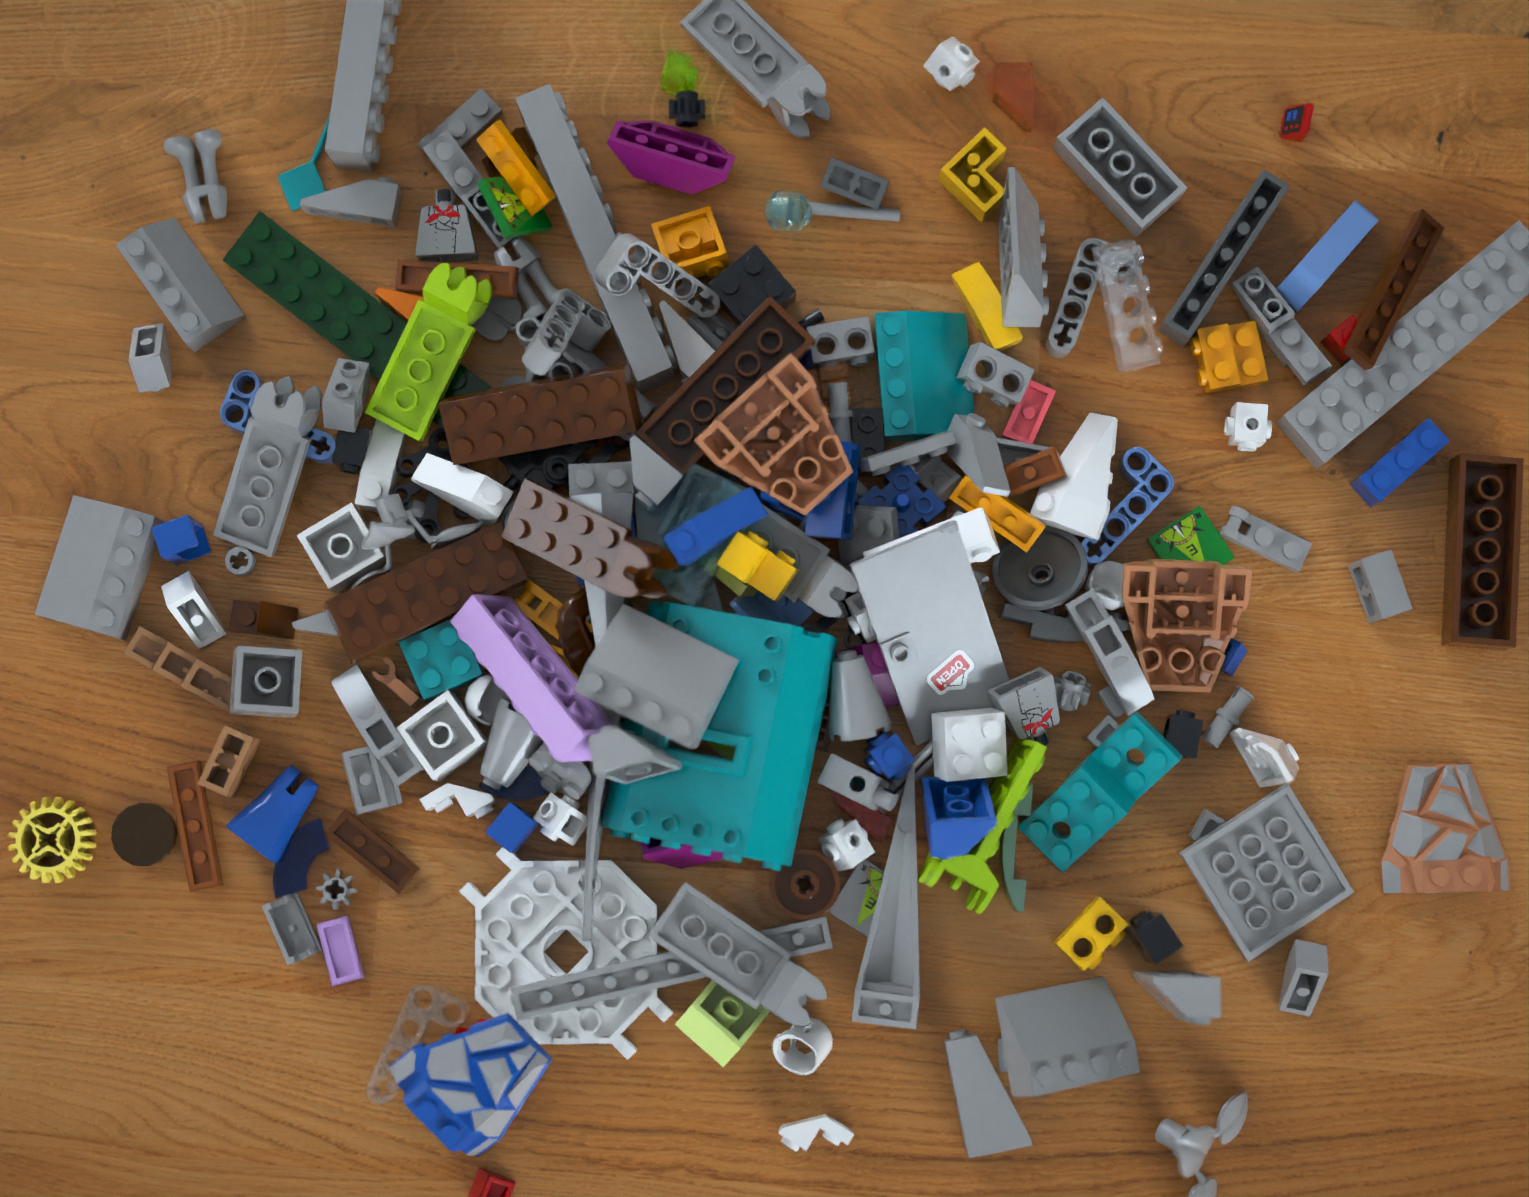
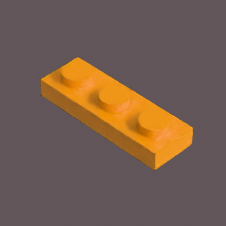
(516, 167)
(1004, 514)

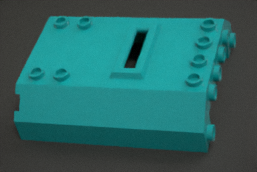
(771, 717)

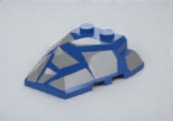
(471, 1082)

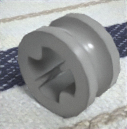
(237, 552)

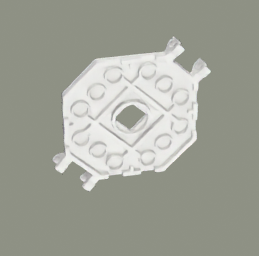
(530, 913)

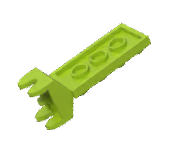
(430, 350)
(1005, 792)

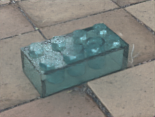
(697, 494)

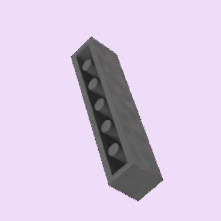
(1223, 258)

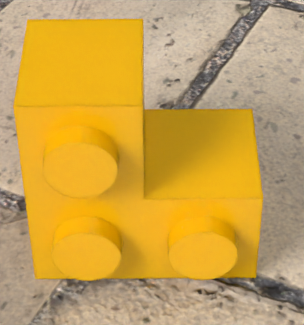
(969, 178)
(758, 566)

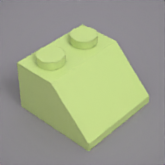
(720, 1022)

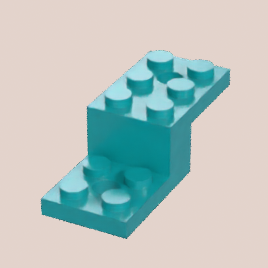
(1100, 791)

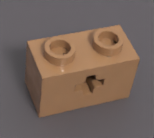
(229, 761)

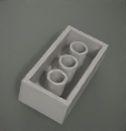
(1119, 167)

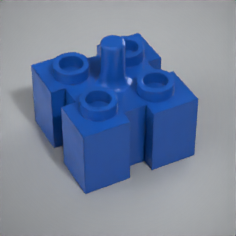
(911, 503)

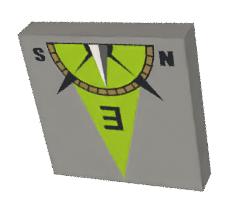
(859, 897)

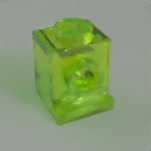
(678, 73)

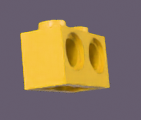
(1085, 927)

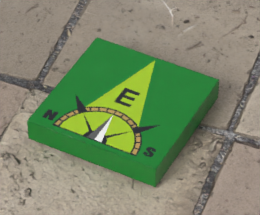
(509, 211)
(1191, 539)

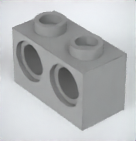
(837, 335)
(996, 368)
(346, 395)

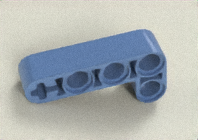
(1326, 255)
(237, 400)
(1142, 492)

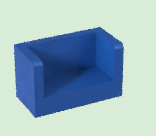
(181, 540)
(512, 827)

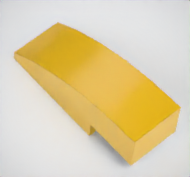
(985, 306)

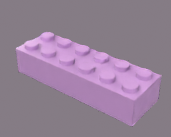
(530, 675)

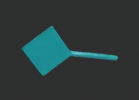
(304, 179)

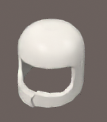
(815, 1035)

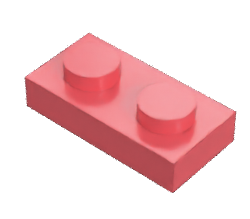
(1029, 413)

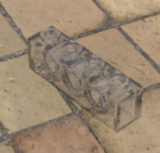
(1108, 261)

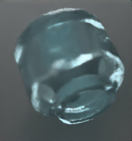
(788, 211)

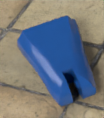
(274, 814)

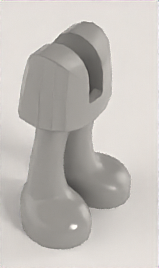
(183, 149)
(529, 264)

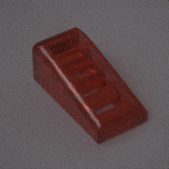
(872, 821)

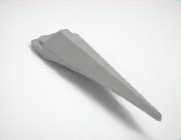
(610, 492)
(597, 799)
(890, 967)

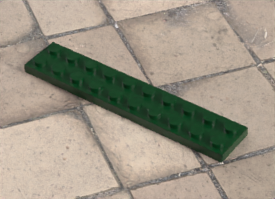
(327, 300)

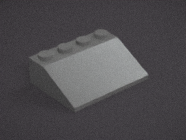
(1021, 256)
(99, 567)
(657, 676)
(1064, 1037)

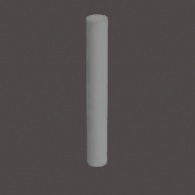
(852, 211)

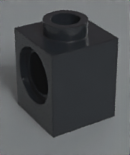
(351, 449)
(1183, 733)

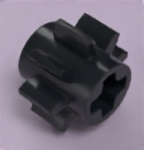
(686, 109)

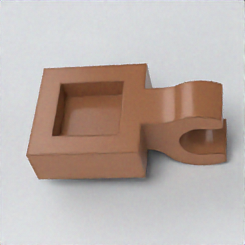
(404, 689)

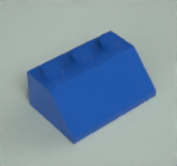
(956, 815)

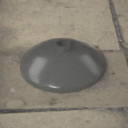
(1052, 555)

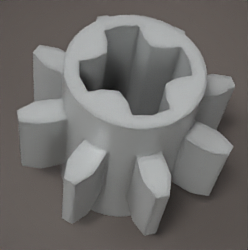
(1071, 690)
(331, 896)

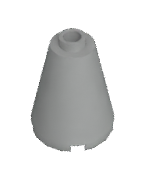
(854, 700)
(508, 746)

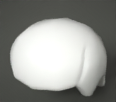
(1107, 583)
(483, 698)

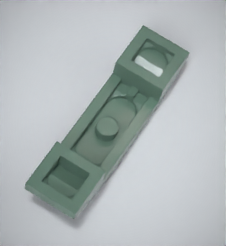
(1013, 888)

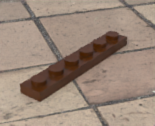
(1393, 290)

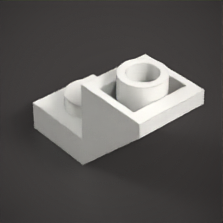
(470, 800)
(803, 1131)

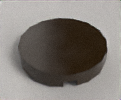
(144, 834)

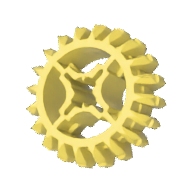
(32, 823)

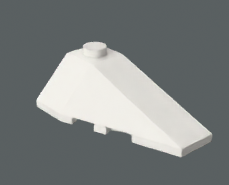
(1080, 499)
(1266, 757)

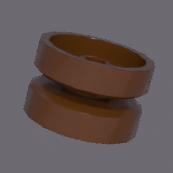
(820, 895)

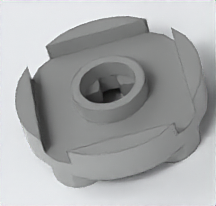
(565, 777)

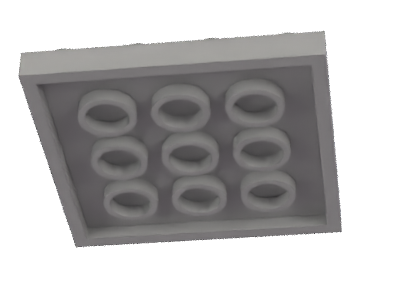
(1266, 872)

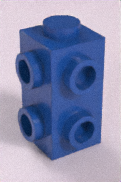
(887, 755)

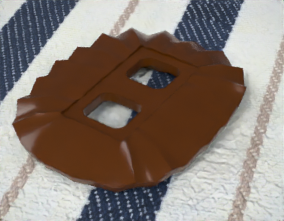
(573, 632)

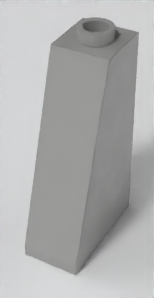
(982, 1104)

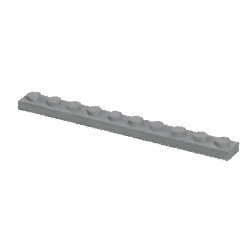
(647, 973)

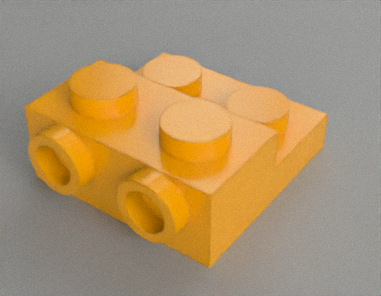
(692, 243)
(1228, 357)

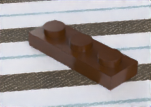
(372, 851)

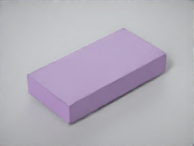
(340, 950)

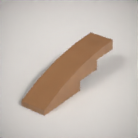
(180, 667)

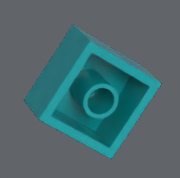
(440, 661)

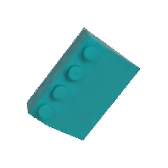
(918, 372)

